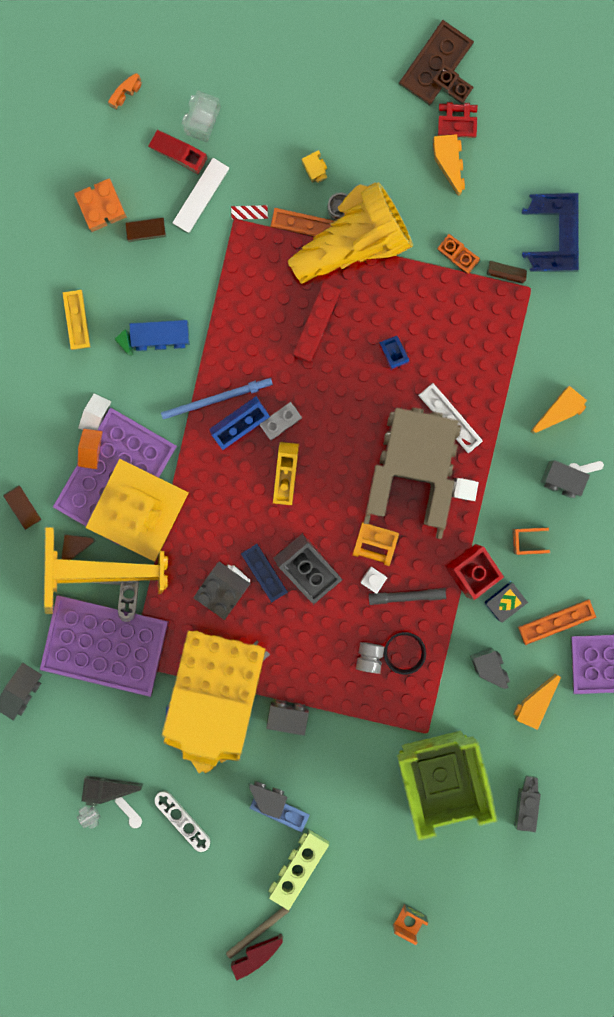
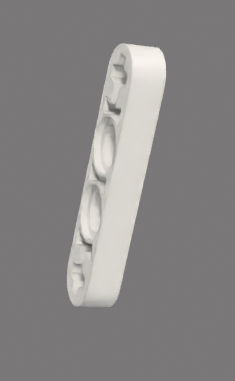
(179, 823)

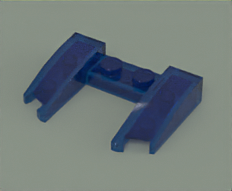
(567, 207)

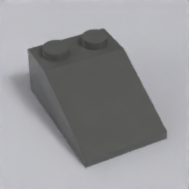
(307, 568)

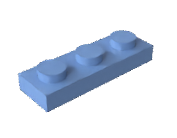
(290, 816)

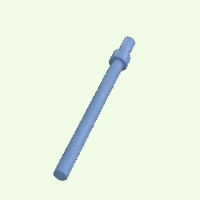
(252, 387)

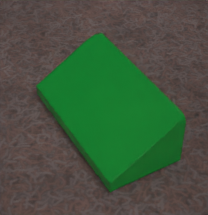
(123, 340)

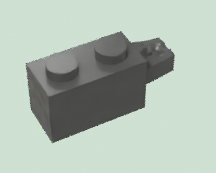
(528, 805)

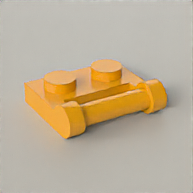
(377, 537)

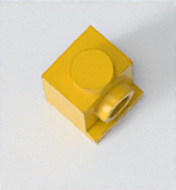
(314, 167)

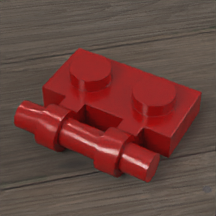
(455, 125)

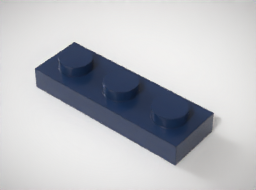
(264, 572)

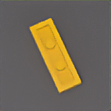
(76, 319)

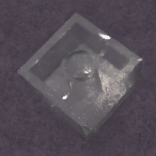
(201, 116)

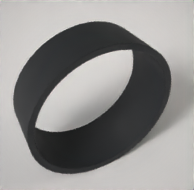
(417, 666)

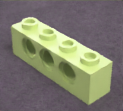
(286, 897)

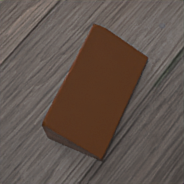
(145, 229)
(506, 272)

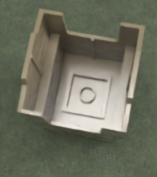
(421, 451)

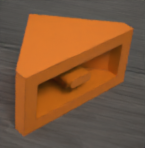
(89, 448)

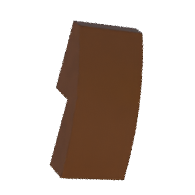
(452, 84)
(22, 507)

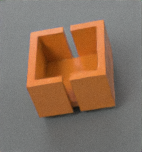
(100, 204)

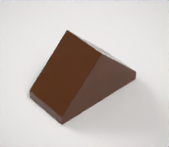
(74, 545)

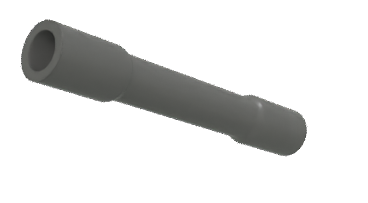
(384, 598)

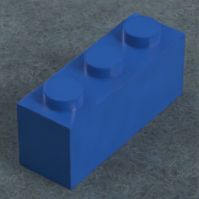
(159, 335)
(239, 423)

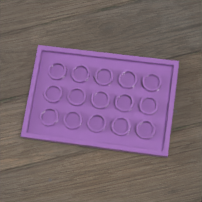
(120, 440)
(100, 648)

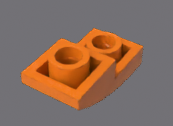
(129, 86)
(458, 254)

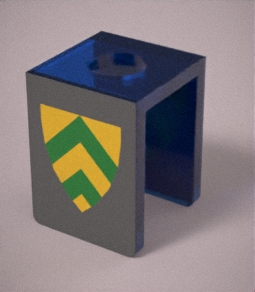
(506, 602)

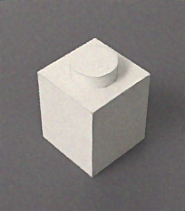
(373, 580)

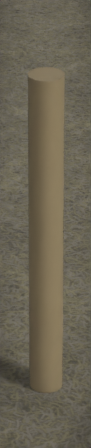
(257, 932)

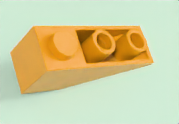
(446, 155)

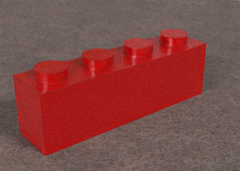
(317, 322)

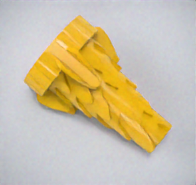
(367, 231)

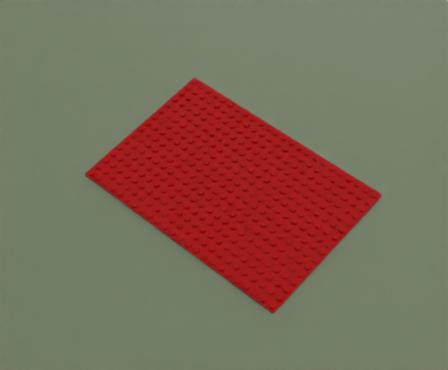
(457, 335)

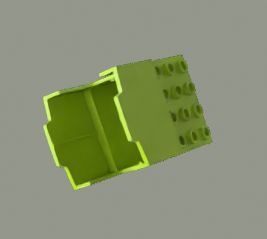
(445, 782)

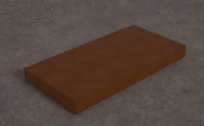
(444, 47)

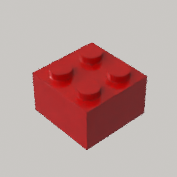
(475, 571)

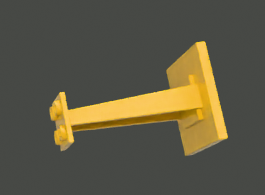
(137, 510)
(75, 571)

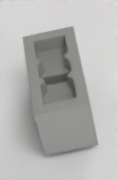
(280, 421)

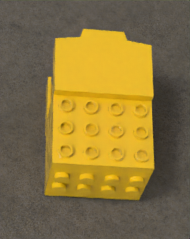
(212, 698)

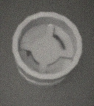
(333, 203)
(370, 657)

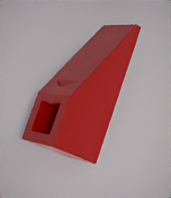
(178, 151)

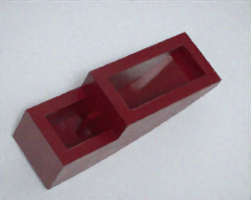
(256, 956)

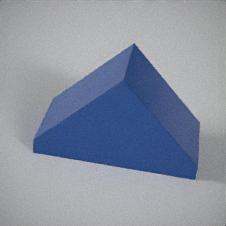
(394, 352)

